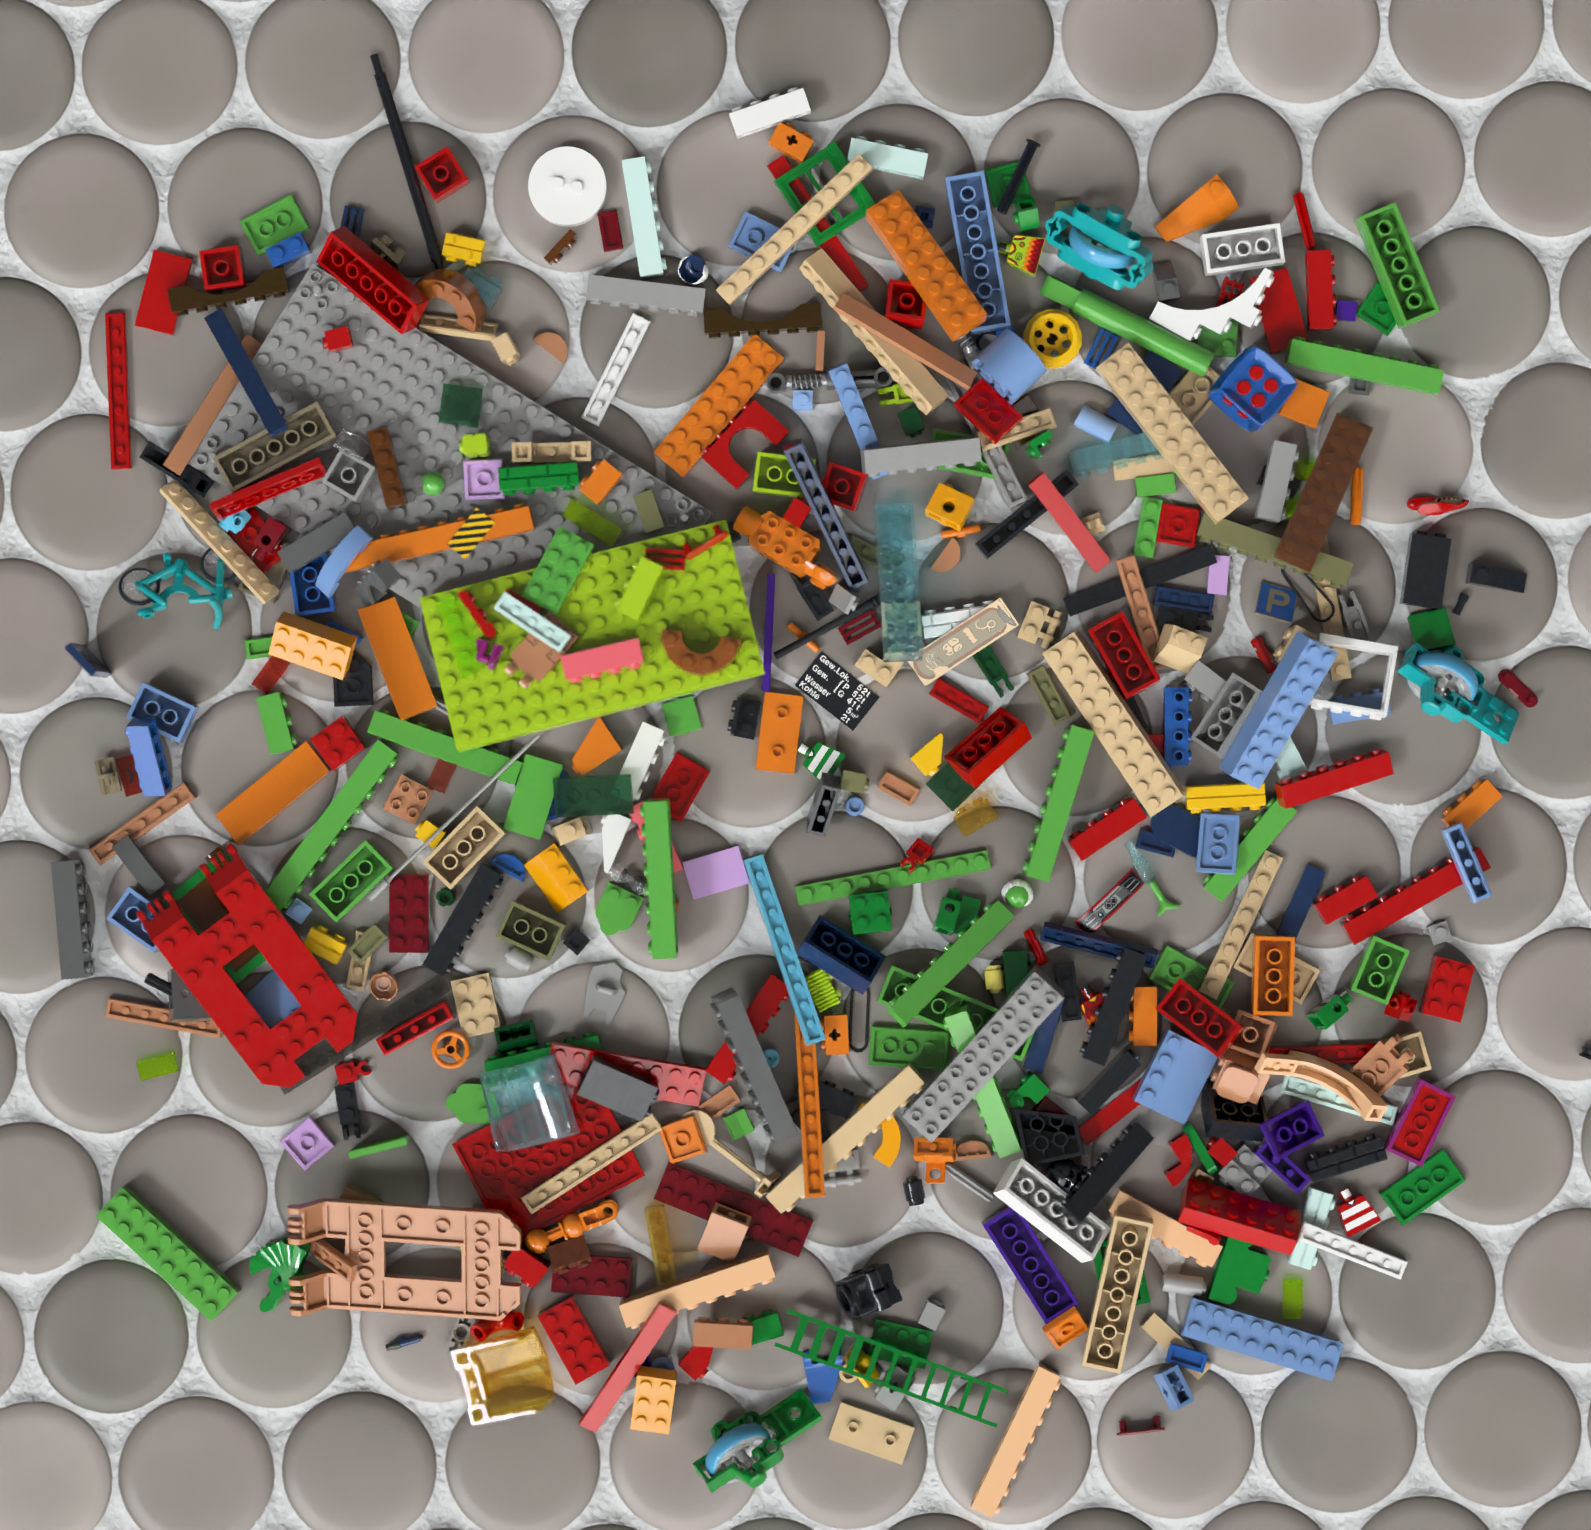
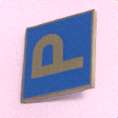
(1276, 602)

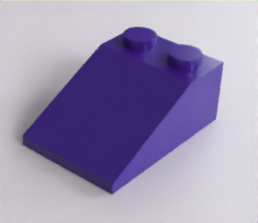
(1291, 1129)

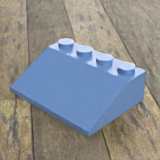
(272, 999)
(1175, 1076)

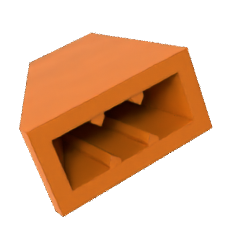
(595, 749)

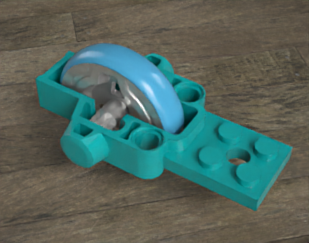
(1430, 676)

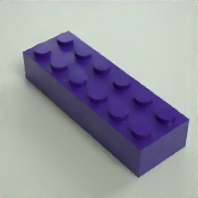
(1030, 1263)

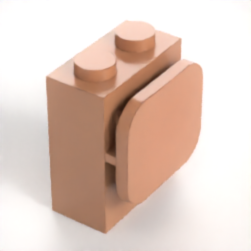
(1238, 1079)

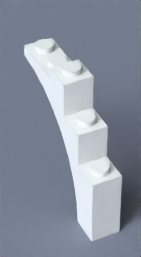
(1242, 309)

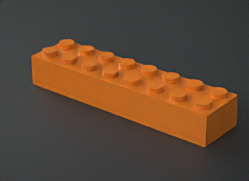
(925, 265)

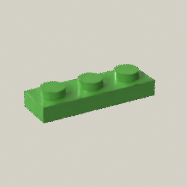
(1147, 527)

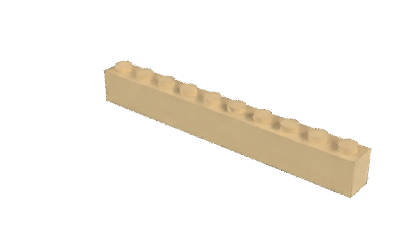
(794, 229)
(903, 368)
(851, 1133)

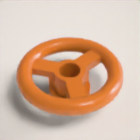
(455, 1035)

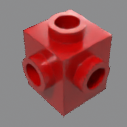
(1401, 1006)

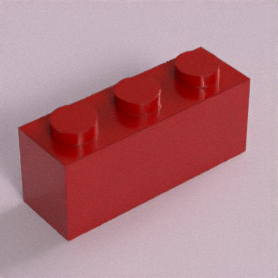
(1345, 899)

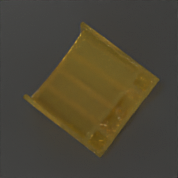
(505, 1376)

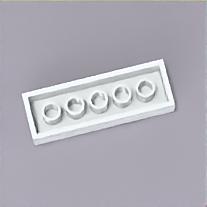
(1038, 1202)

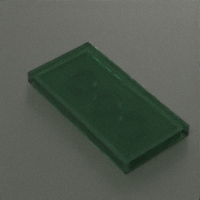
(593, 795)

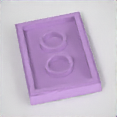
(716, 872)

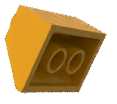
(556, 877)

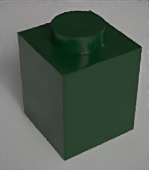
(911, 422)

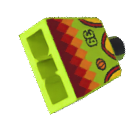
(1023, 253)

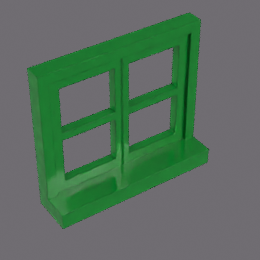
(838, 162)

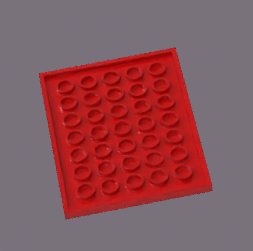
(508, 1176)

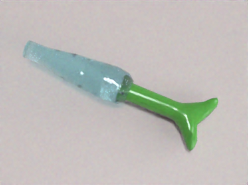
(1148, 877)

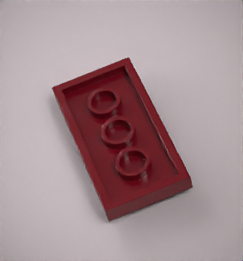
(409, 913)
(601, 1277)

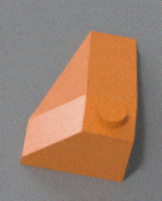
(1205, 207)

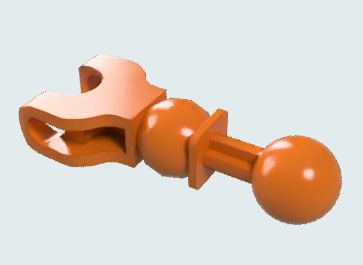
(572, 1226)

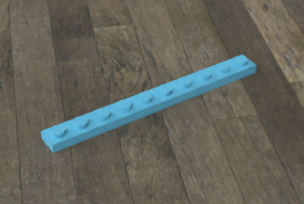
(784, 950)

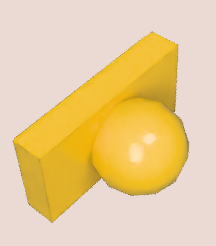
(862, 1365)

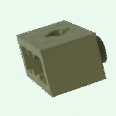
(854, 782)

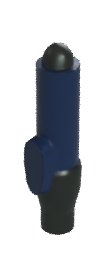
(402, 1341)

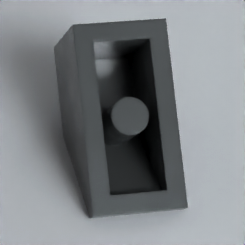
(1165, 282)

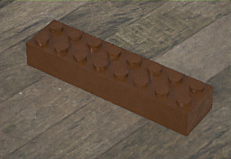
(1323, 492)

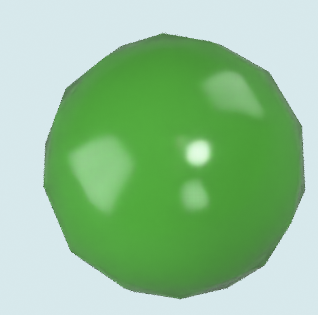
(433, 483)

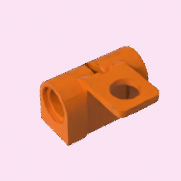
(935, 1155)

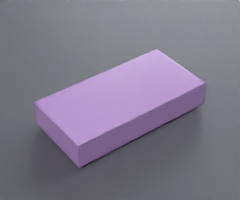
(1218, 576)

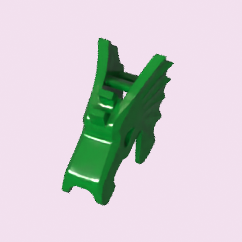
(284, 1261)

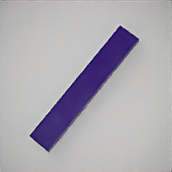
(768, 632)

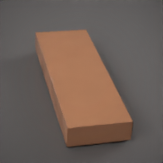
(334, 1259)

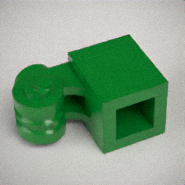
(1030, 1087)

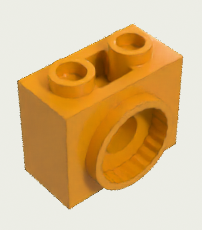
(945, 496)

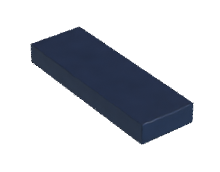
(1183, 599)

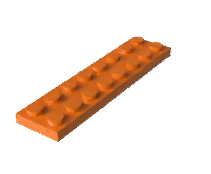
(718, 405)

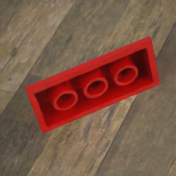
(988, 746)

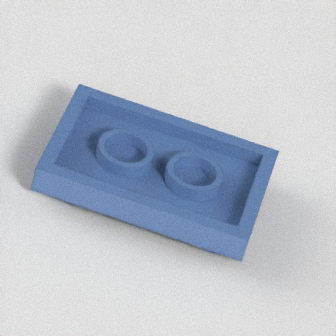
(752, 234)
(1218, 844)

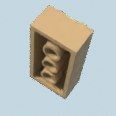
(464, 847)

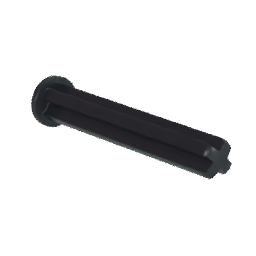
(1017, 176)

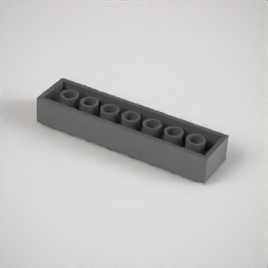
(755, 1068)

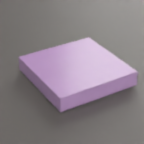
(482, 479)
(307, 1143)

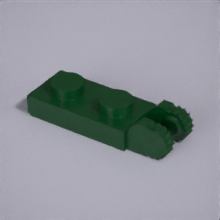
(992, 669)

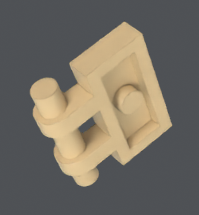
(1033, 623)

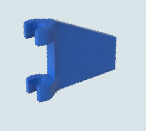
(821, 1379)

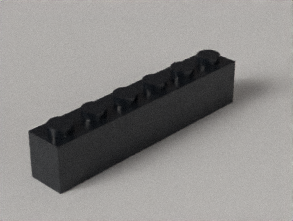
(1022, 518)
(462, 920)
(1113, 1007)
(1105, 1173)

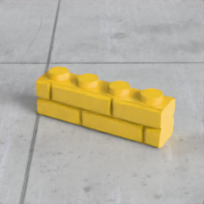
(1224, 796)

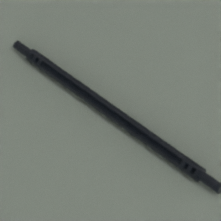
(407, 163)

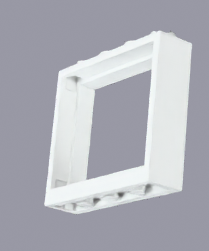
(1364, 646)

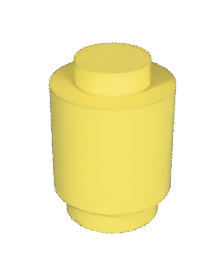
(994, 978)

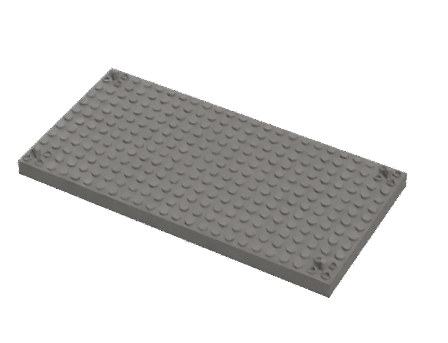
(400, 386)

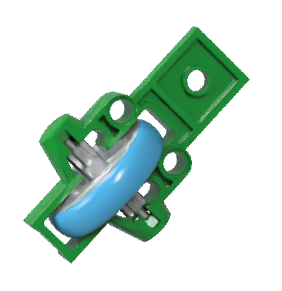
(744, 1447)

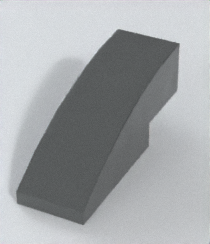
(139, 865)

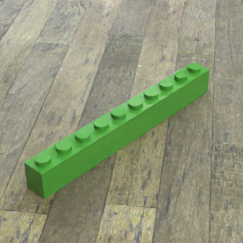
(331, 823)

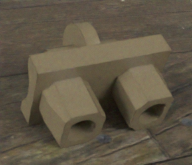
(381, 246)
(108, 776)

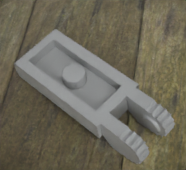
(1354, 618)

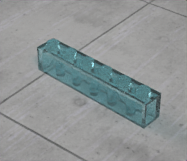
(1111, 454)

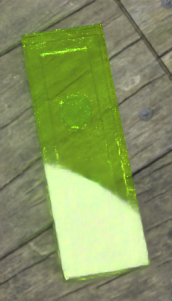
(592, 522)

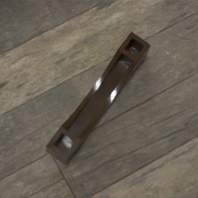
(269, 283)
(804, 317)

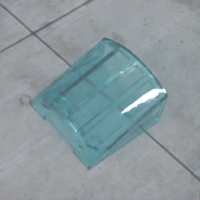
(528, 1105)

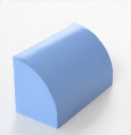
(1095, 423)

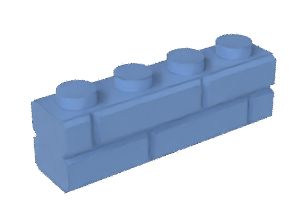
(1466, 862)

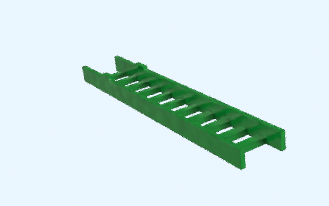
(854, 1356)

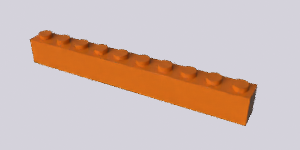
(435, 539)

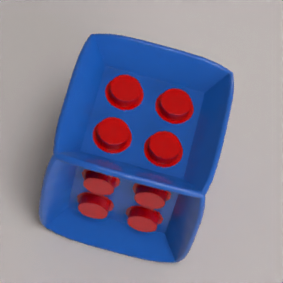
(1252, 388)

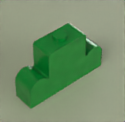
(1238, 1268)

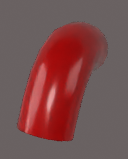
(484, 1328)

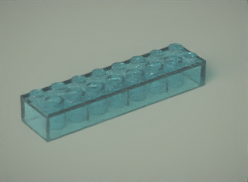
(898, 582)

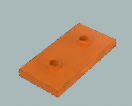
(779, 732)

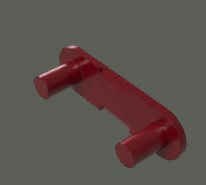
(1517, 688)
(1123, 1429)

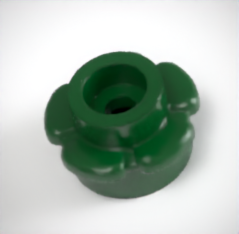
(440, 897)

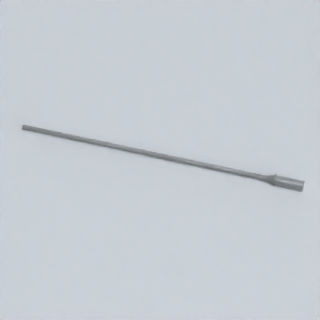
(385, 882)

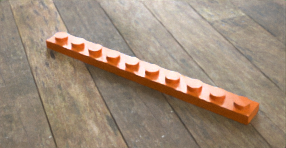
(809, 1116)

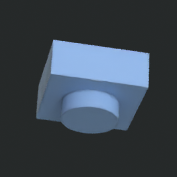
(802, 400)
(299, 910)

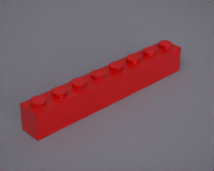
(1406, 899)

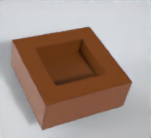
(1201, 1175)

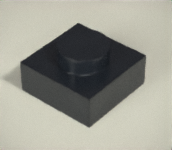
(576, 941)

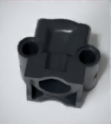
(867, 1291)

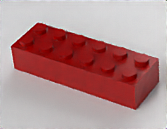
(373, 280)
(1239, 1216)

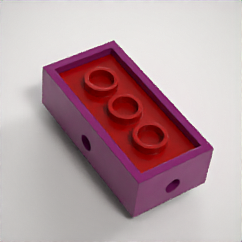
(1419, 1122)

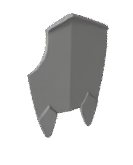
(604, 989)

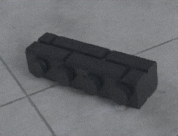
(1346, 1158)

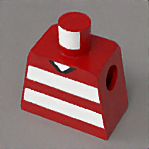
(1355, 1212)

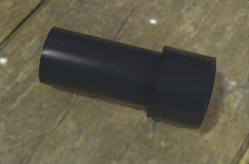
(1462, 599)

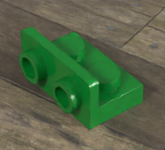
(1040, 441)

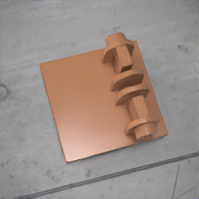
(407, 799)

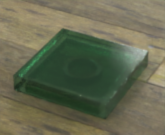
(460, 405)

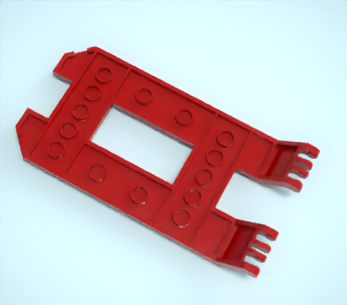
(251, 921)

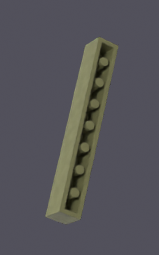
(1264, 546)

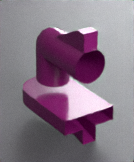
(481, 655)

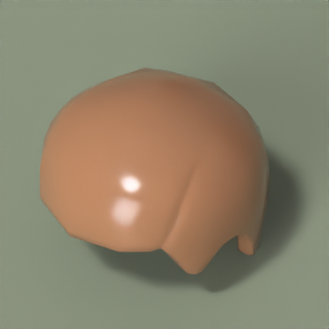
(384, 985)

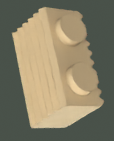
(506, 349)

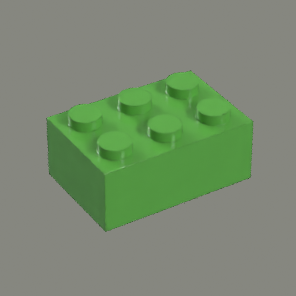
(1378, 969)

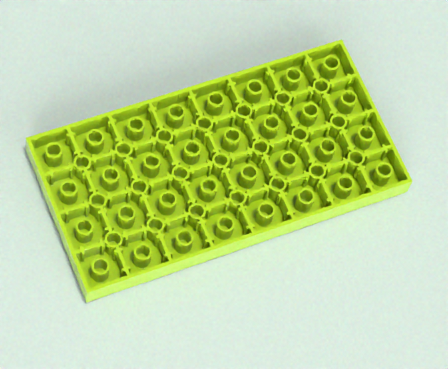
(699, 602)

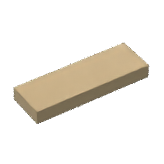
(358, 972)

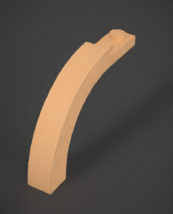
(1329, 1075)

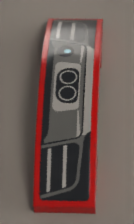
(1110, 902)

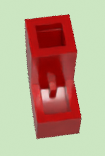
(1182, 1149)

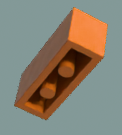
(1472, 804)
(1143, 1016)

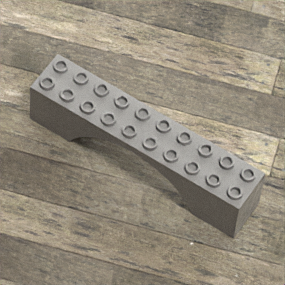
(984, 1055)

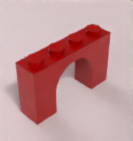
(754, 418)

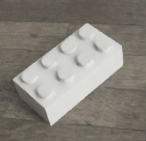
(1242, 249)

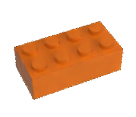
(1272, 975)

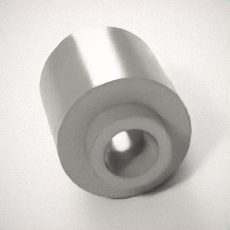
(519, 958)

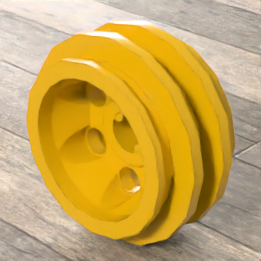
(1059, 319)

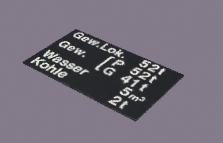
(837, 691)

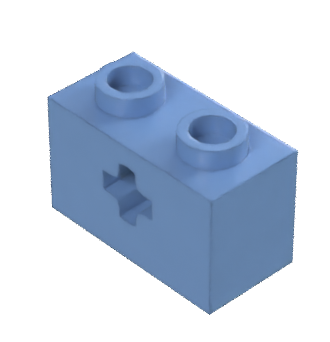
(1173, 1387)

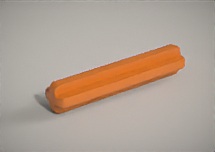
(1357, 496)

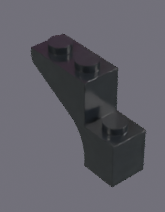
(189, 477)

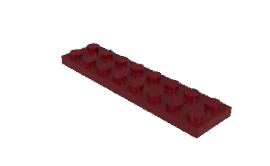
(698, 1196)

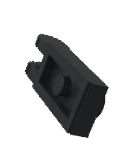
(813, 597)
(1182, 618)
(348, 1109)

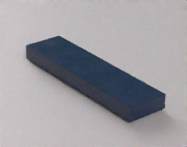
(1301, 902)
(1042, 1041)

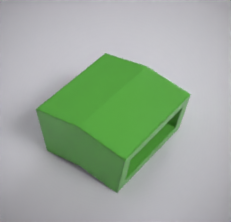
(738, 1123)

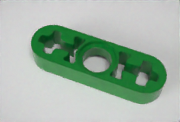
(1199, 1148)

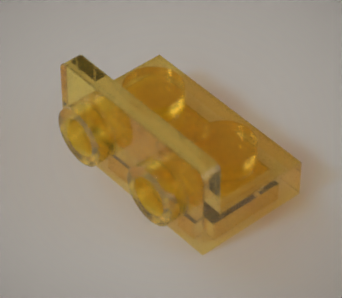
(975, 817)

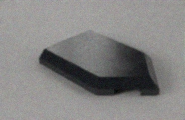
(356, 686)

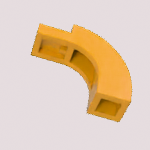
(890, 1142)

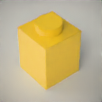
(426, 830)

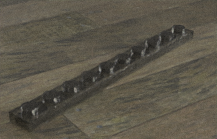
(373, 1028)

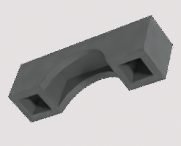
(376, 581)

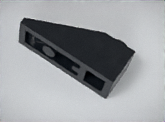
(1496, 578)

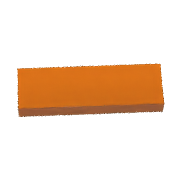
(397, 658)
(273, 793)

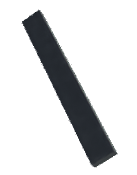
(1150, 576)

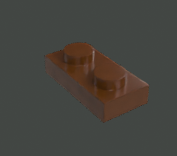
(566, 242)

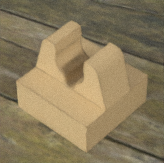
(1093, 523)

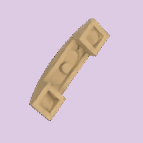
(551, 452)

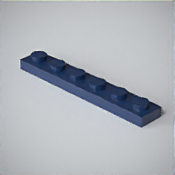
(1092, 942)

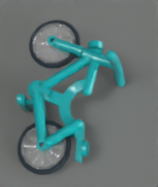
(142, 585)

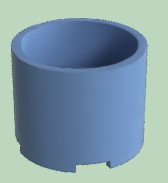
(1009, 365)

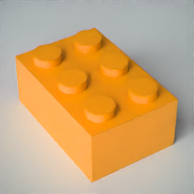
(653, 1400)

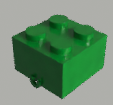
(870, 913)

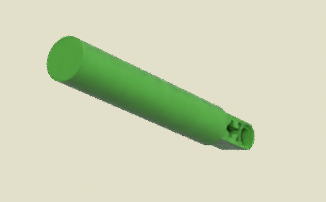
(1129, 325)

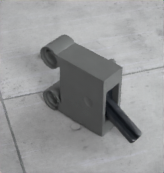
(182, 1003)

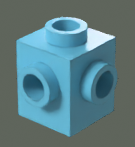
(235, 522)

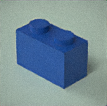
(288, 251)

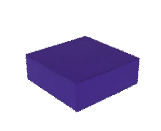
(1346, 310)

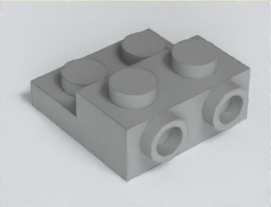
(1244, 1171)

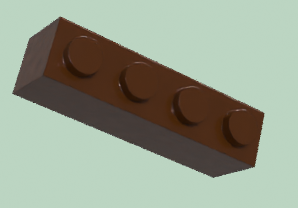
(387, 468)

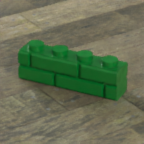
(539, 476)

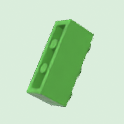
(276, 723)

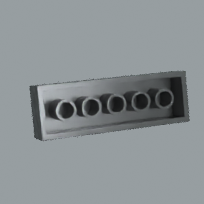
(72, 919)

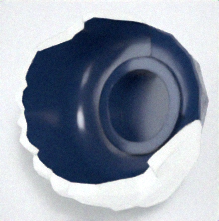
(693, 269)

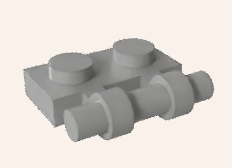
(848, 1165)

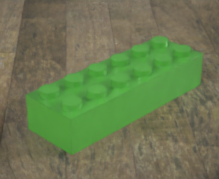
(1397, 265)

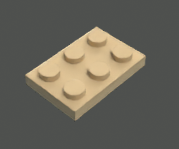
(476, 1004)

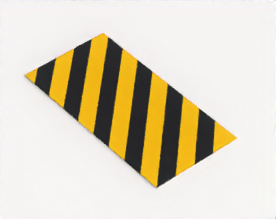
(470, 533)

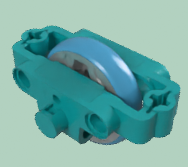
(1100, 244)

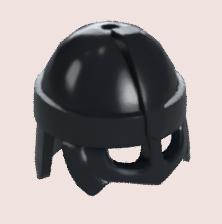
(1066, 1174)

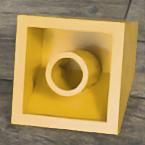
(929, 756)

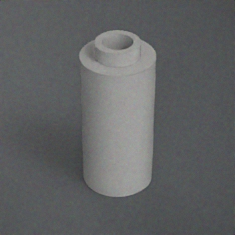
(1183, 1284)

